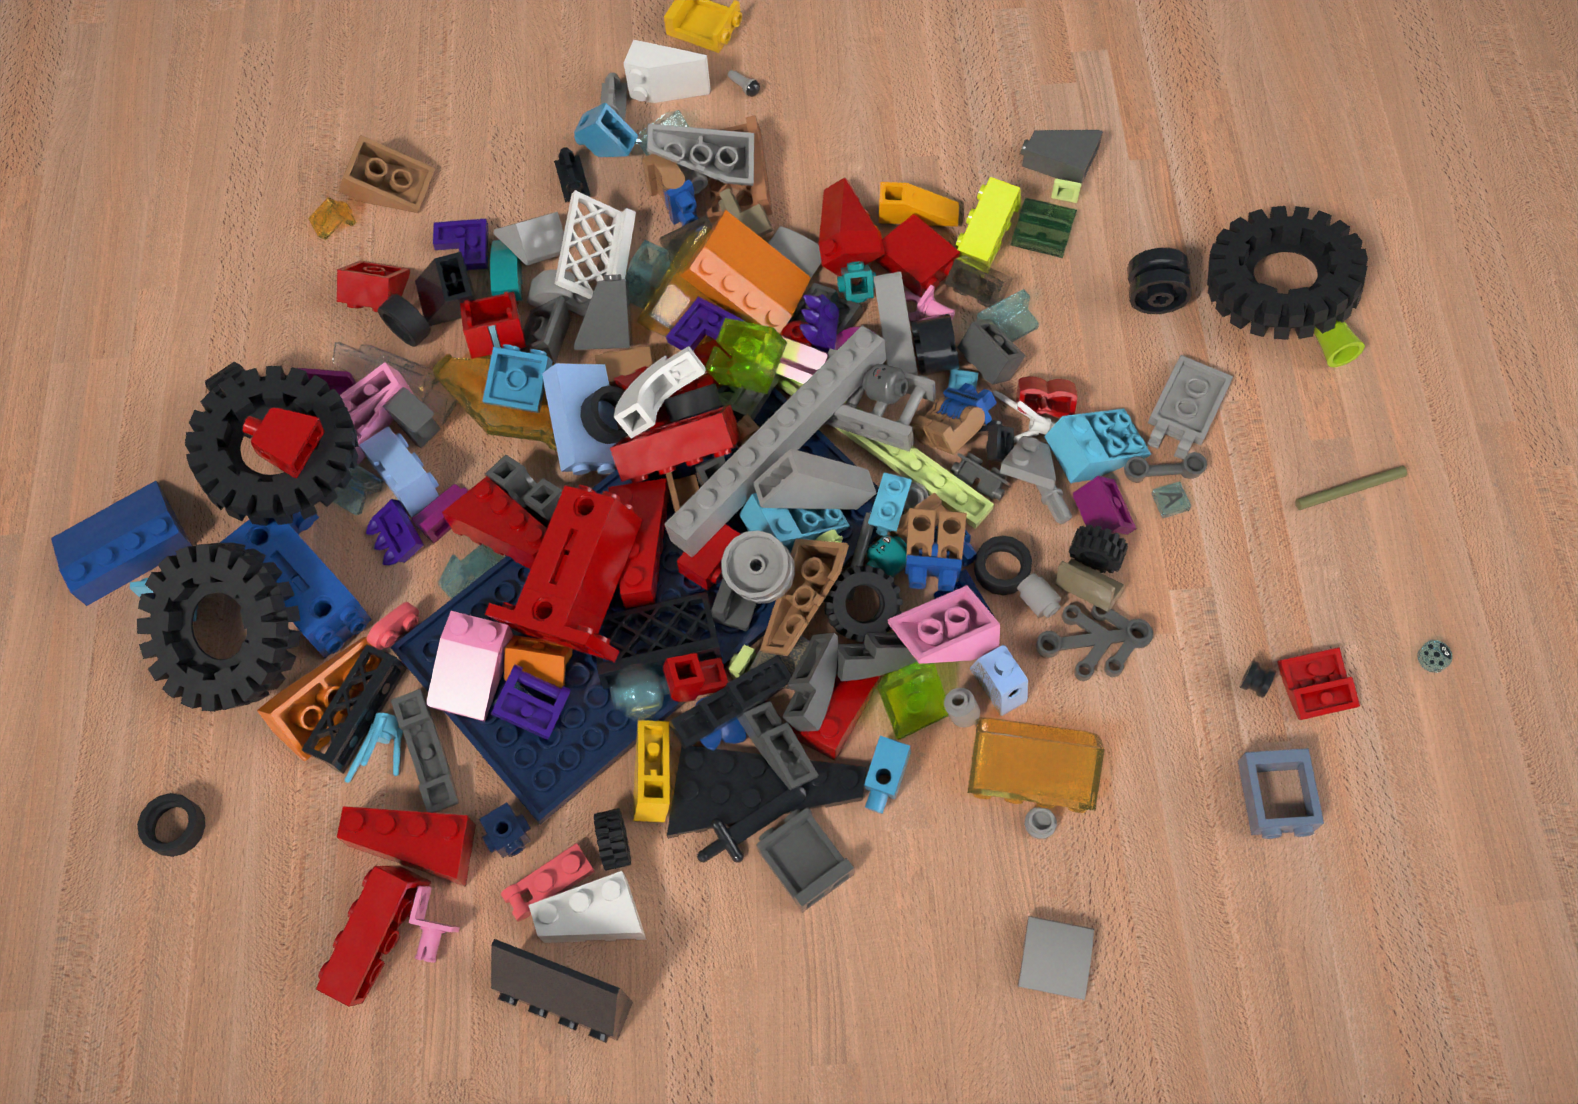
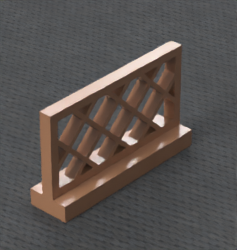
(760, 188)

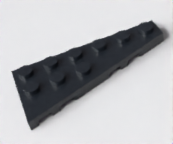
(738, 783)

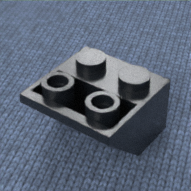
(443, 288)

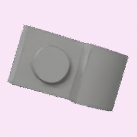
(544, 290)

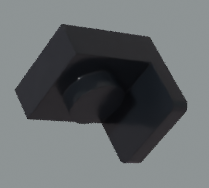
(999, 441)

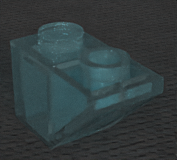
(646, 272)

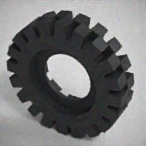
(1334, 252)
(218, 438)
(175, 596)

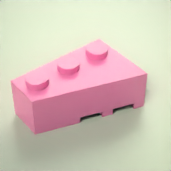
(367, 399)

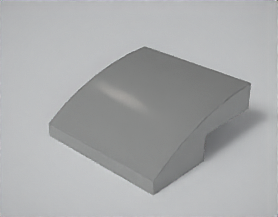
(797, 249)
(1056, 957)

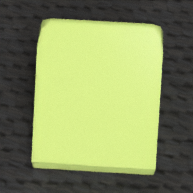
(1066, 190)

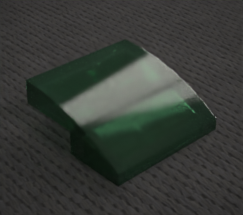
(1043, 227)

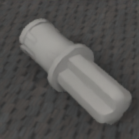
(1055, 503)

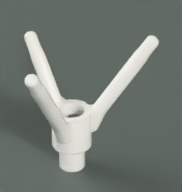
(1037, 423)

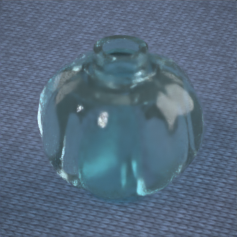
(639, 692)

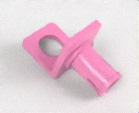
(927, 306)
(431, 930)

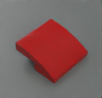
(1318, 684)

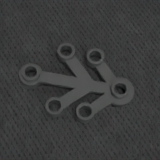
(1099, 638)

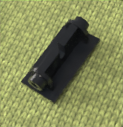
(571, 174)

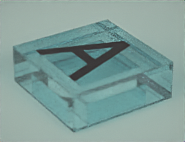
(1171, 499)

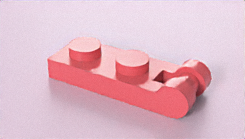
(548, 880)

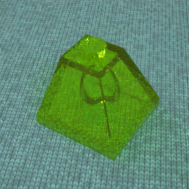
(912, 698)

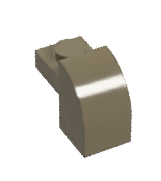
(753, 218)

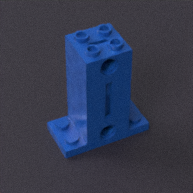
(325, 605)

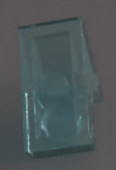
(462, 573)

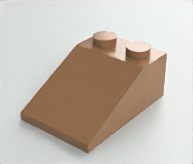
(385, 177)

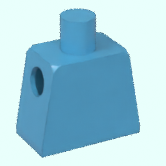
(605, 133)
(890, 759)

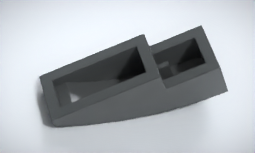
(875, 657)
(813, 683)

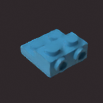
(516, 378)

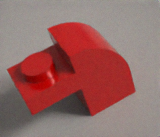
(691, 678)

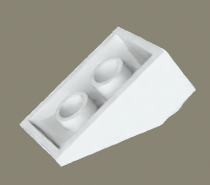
(665, 73)

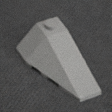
(713, 152)

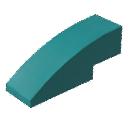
(505, 270)

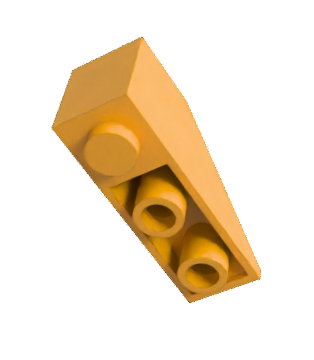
(902, 200)

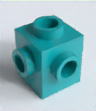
(860, 291)

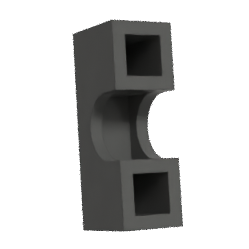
(536, 498)

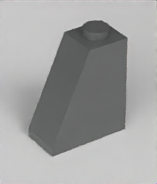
(1061, 153)
(607, 316)

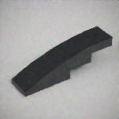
(731, 702)

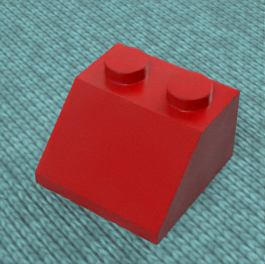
(370, 284)

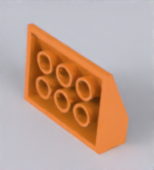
(746, 275)

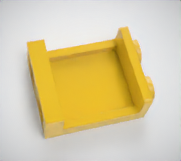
(702, 22)

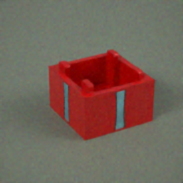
(492, 324)

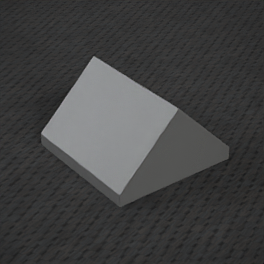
(533, 238)

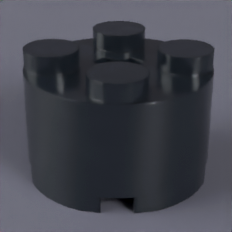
(935, 344)

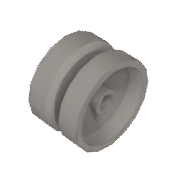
(759, 549)

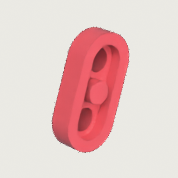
(393, 625)

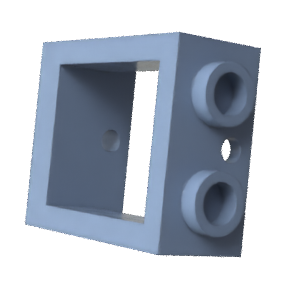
(1279, 760)

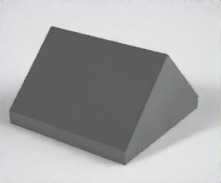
(547, 328)

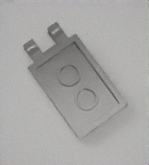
(1188, 404)

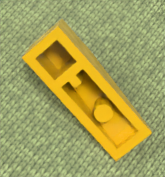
(651, 773)

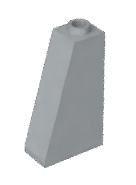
(895, 322)
(813, 483)

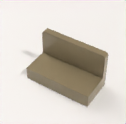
(1088, 584)

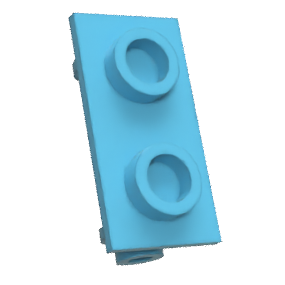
(889, 503)

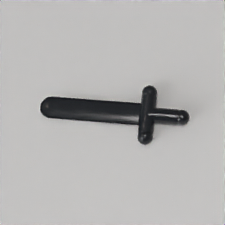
(760, 818)

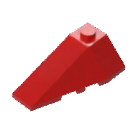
(843, 712)

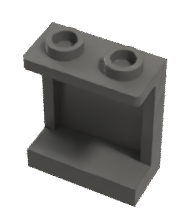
(804, 859)

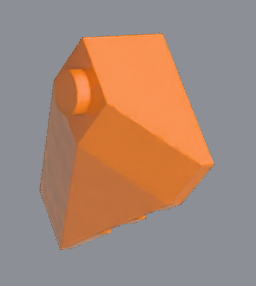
(301, 705)

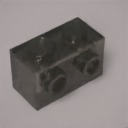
(978, 281)

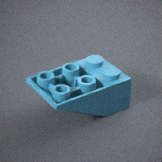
(1095, 443)
(791, 523)

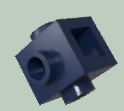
(505, 831)

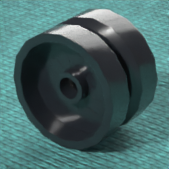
(1159, 281)

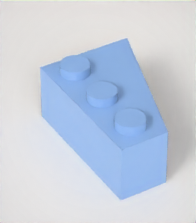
(401, 470)

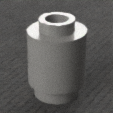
(1039, 596)
(962, 707)

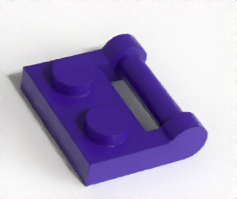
(527, 710)

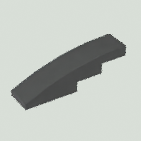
(778, 745)

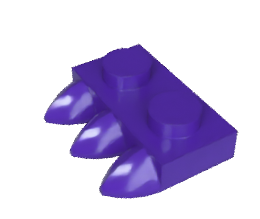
(821, 321)
(396, 533)

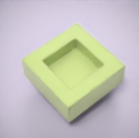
(741, 662)

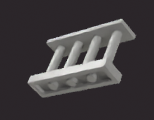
(876, 427)

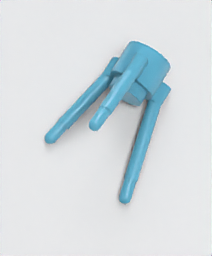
(382, 731)

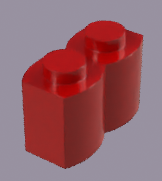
(1052, 397)

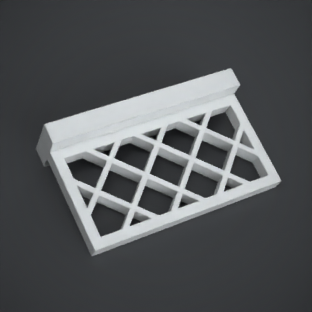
(617, 250)

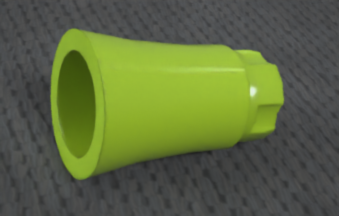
(1339, 344)

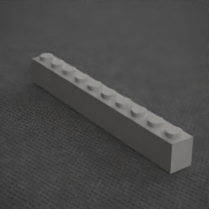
(786, 429)

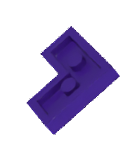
(467, 236)
(697, 322)

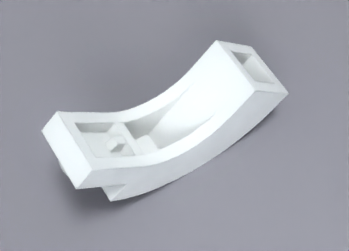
(643, 398)

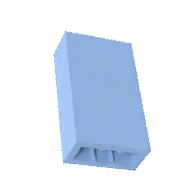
(565, 391)

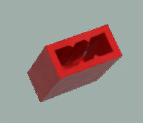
(918, 254)

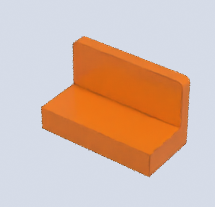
(537, 658)

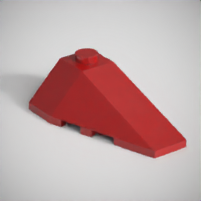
(846, 229)

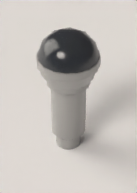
(750, 86)

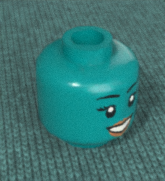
(888, 555)

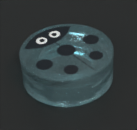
(1434, 656)

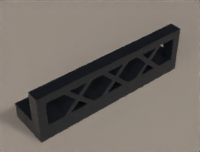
(362, 714)

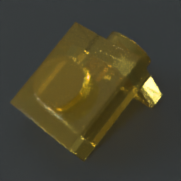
(330, 216)

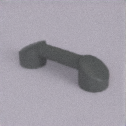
(1191, 467)

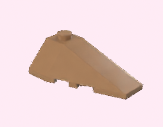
(815, 573)

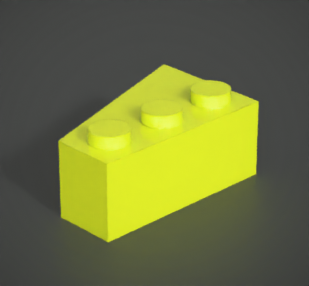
(989, 221)

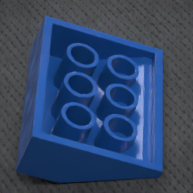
(118, 544)

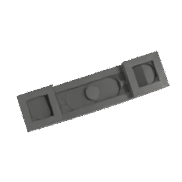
(426, 751)

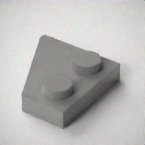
(1030, 462)

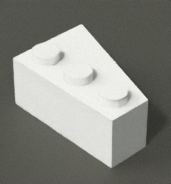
(589, 912)

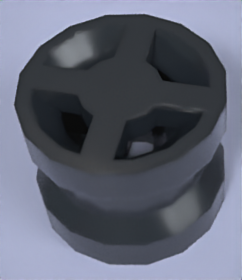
(1257, 679)

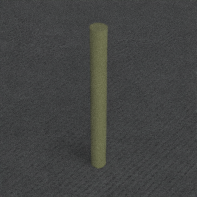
(1351, 487)

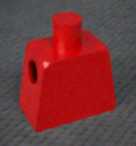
(284, 438)

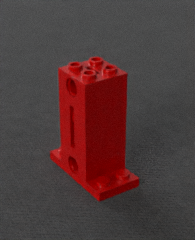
(575, 572)

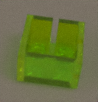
(754, 354)

